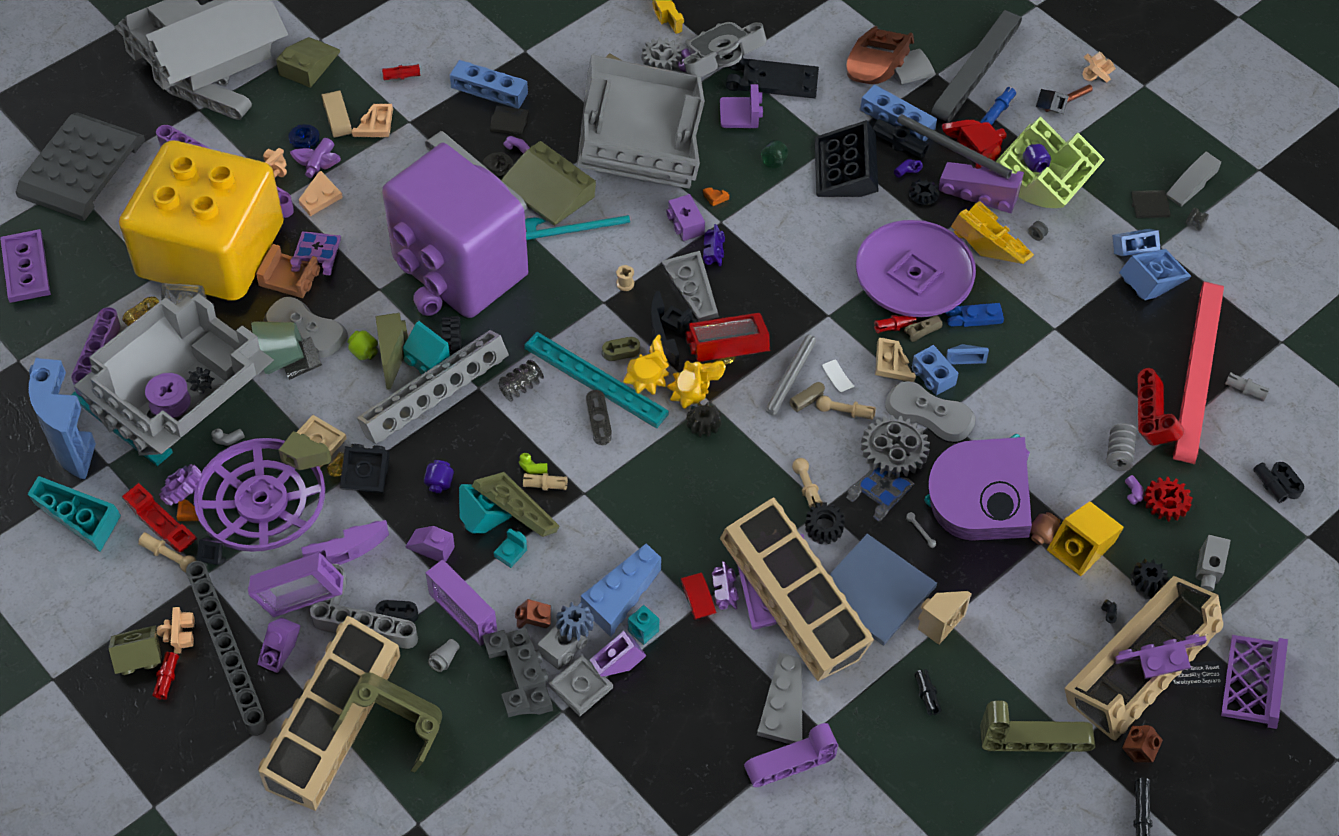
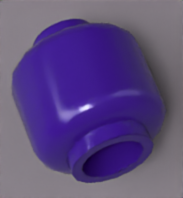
(1036, 157)
(438, 476)

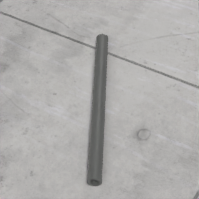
(954, 146)

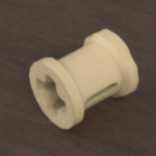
(625, 281)

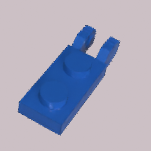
(975, 315)

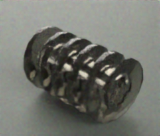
(519, 379)

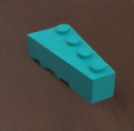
(79, 512)

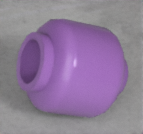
(426, 302)

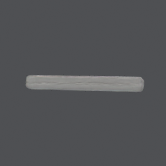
(790, 375)

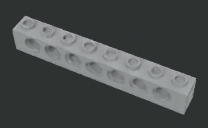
(462, 366)

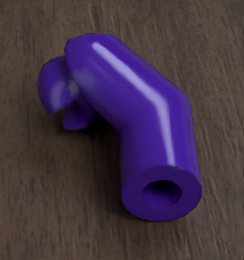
(908, 166)

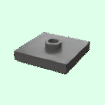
(580, 685)

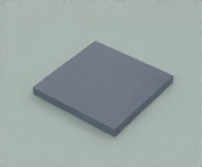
(881, 587)

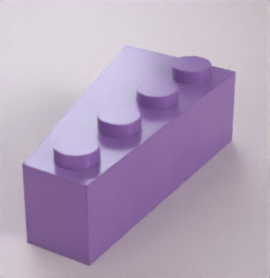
(981, 185)

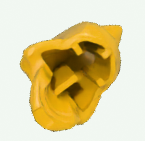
(649, 369)
(693, 382)

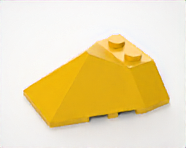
(988, 236)

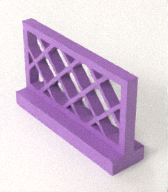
(1273, 687)

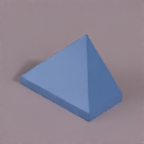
(967, 354)

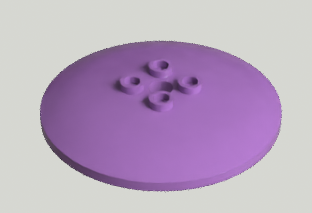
(921, 247)

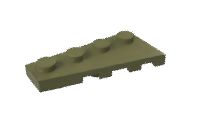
(515, 501)

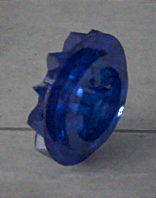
(299, 132)

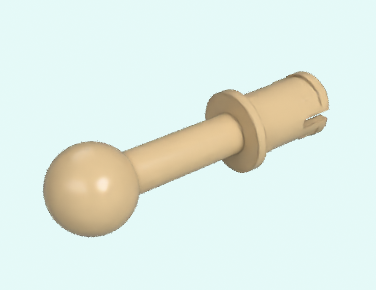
(824, 404)
(809, 490)
(159, 547)

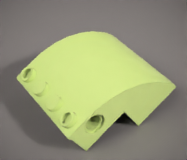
(1069, 166)

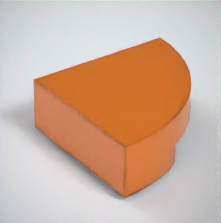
(715, 196)
(186, 511)

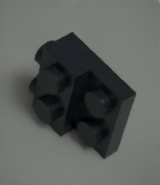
(364, 468)

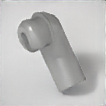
(227, 439)

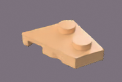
(375, 122)
(319, 194)

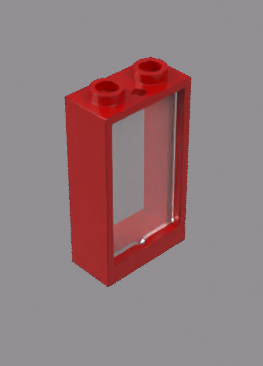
(728, 337)

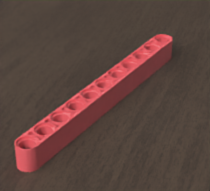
(1198, 372)

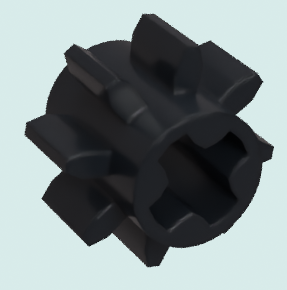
(204, 376)

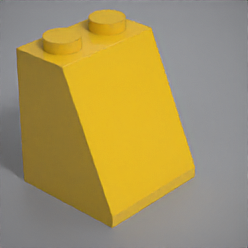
(1084, 537)

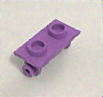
(725, 578)

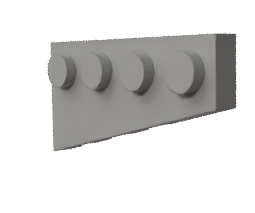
(783, 706)

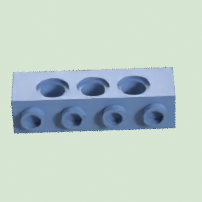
(489, 84)
(888, 107)

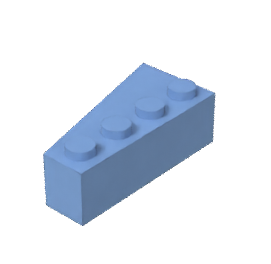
(621, 588)

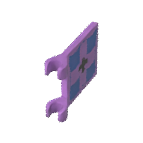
(318, 245)

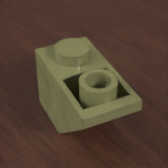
(303, 453)

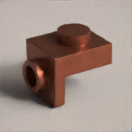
(533, 613)

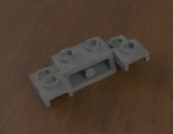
(529, 678)

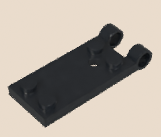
(778, 78)

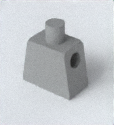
(1212, 561)

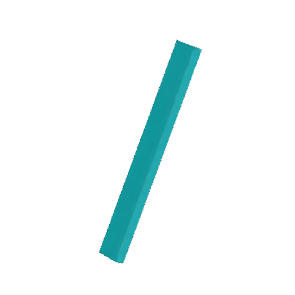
(596, 379)

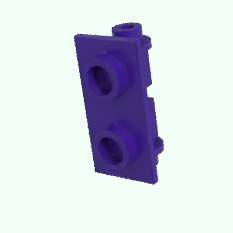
(714, 241)

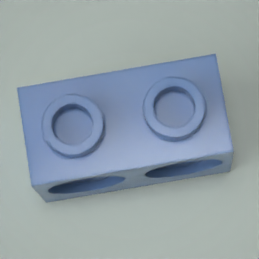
(934, 370)

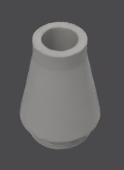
(442, 657)

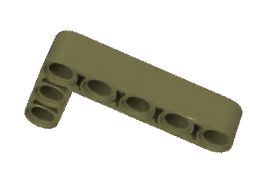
(1007, 735)

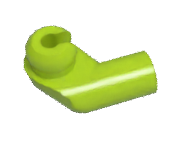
(530, 467)

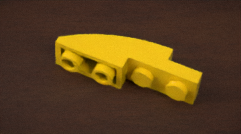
(666, 12)

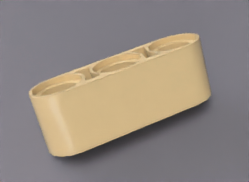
(336, 114)

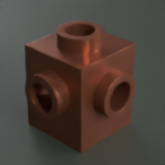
(1142, 743)

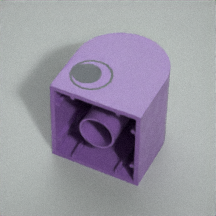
(982, 489)

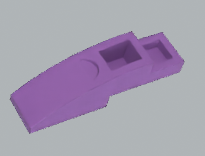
(355, 543)

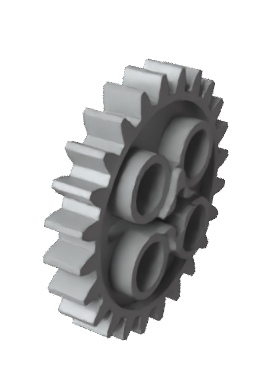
(895, 446)

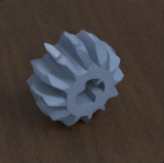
(566, 623)

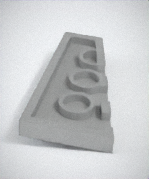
(693, 284)

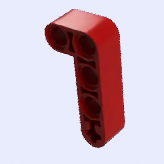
(1152, 422)

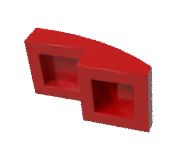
(698, 596)

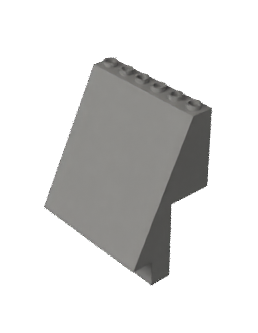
(641, 122)

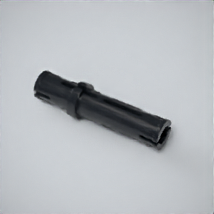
(1142, 794)

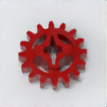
(1166, 498)

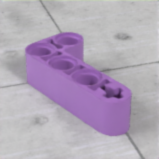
(793, 758)

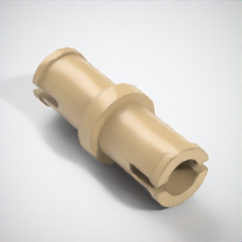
(545, 481)

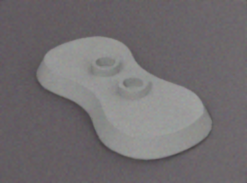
(325, 333)
(946, 418)

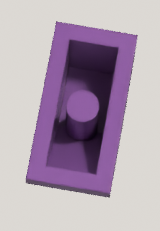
(432, 543)
(618, 655)

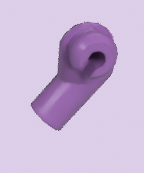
(1137, 490)

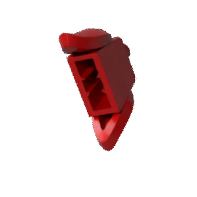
(977, 137)

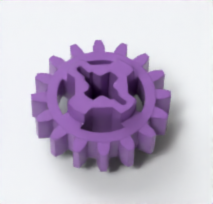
(180, 484)

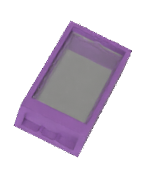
(296, 584)
(461, 601)

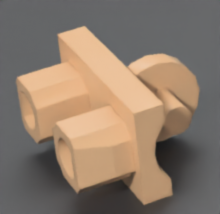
(1098, 66)
(276, 161)
(178, 638)

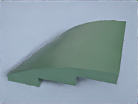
(279, 342)

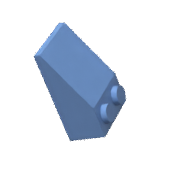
(1153, 273)

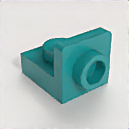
(512, 548)

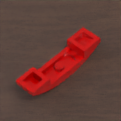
(158, 519)

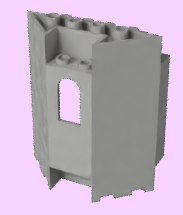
(201, 38)
(168, 341)

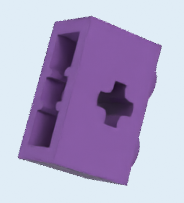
(686, 217)

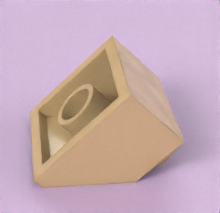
(942, 614)

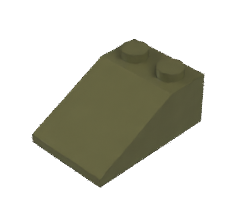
(306, 60)
(392, 338)

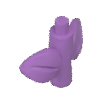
(316, 158)

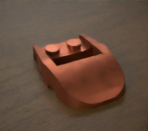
(875, 65)

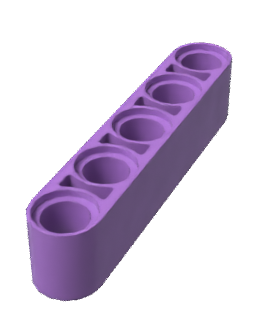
(104, 329)

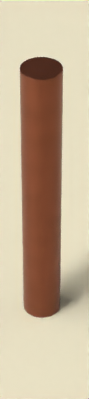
(1078, 93)

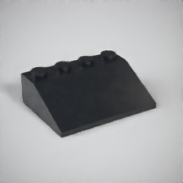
(846, 162)

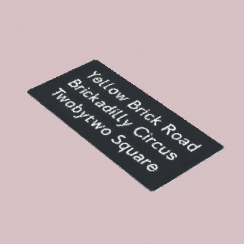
(1202, 675)

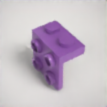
(742, 111)

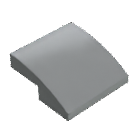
(915, 68)

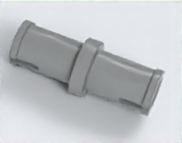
(1247, 386)

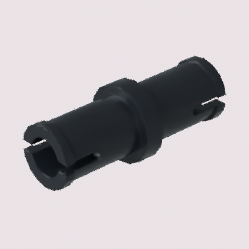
(1271, 482)
(927, 692)

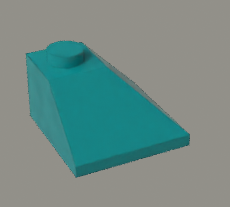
(478, 511)

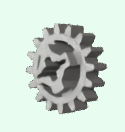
(661, 54)

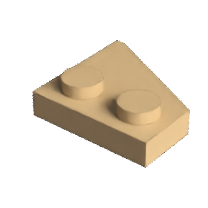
(892, 361)

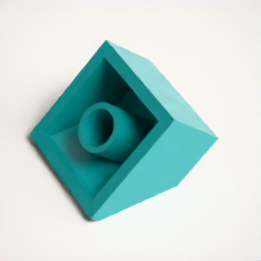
(424, 348)

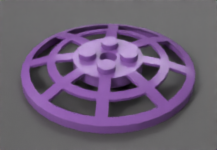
(250, 490)

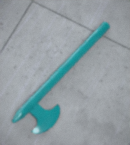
(532, 233)

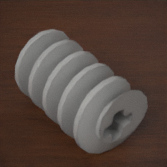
(1121, 447)

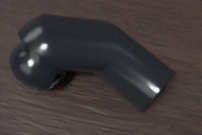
(1111, 609)

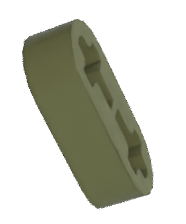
(621, 348)

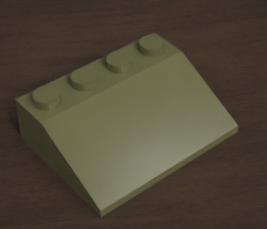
(550, 183)

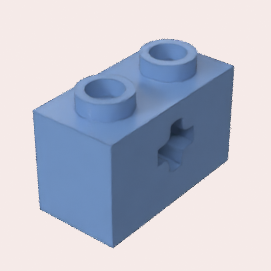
(1136, 242)

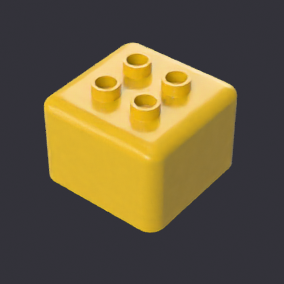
(202, 219)

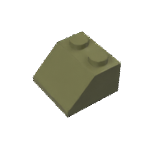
(135, 650)

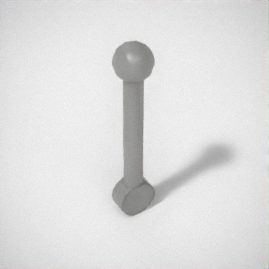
(911, 518)

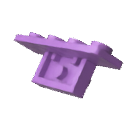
(1162, 659)

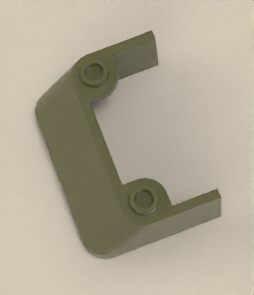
(373, 688)

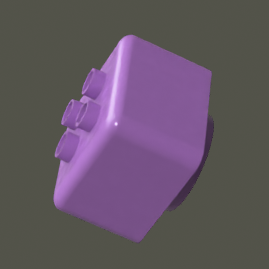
(456, 229)

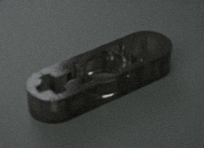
(601, 409)

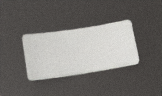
(837, 375)

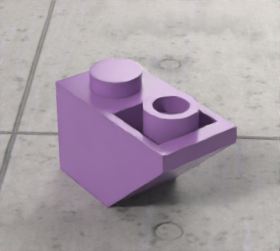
(278, 644)

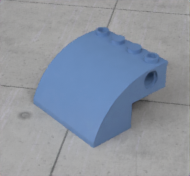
(59, 417)

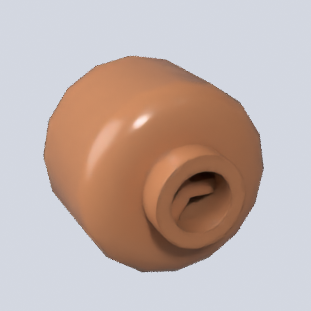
(1044, 528)

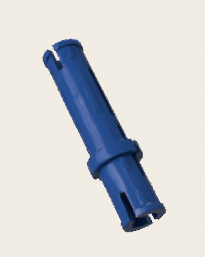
(1001, 104)

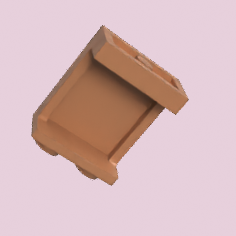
(277, 275)

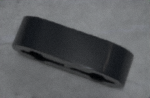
(1288, 479)
(398, 609)

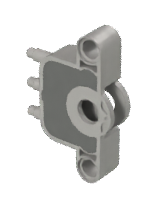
(721, 41)

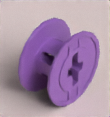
(168, 393)

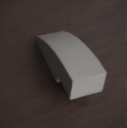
(1193, 179)

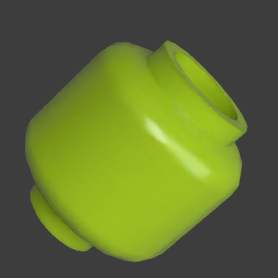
(362, 345)

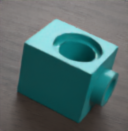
(643, 624)

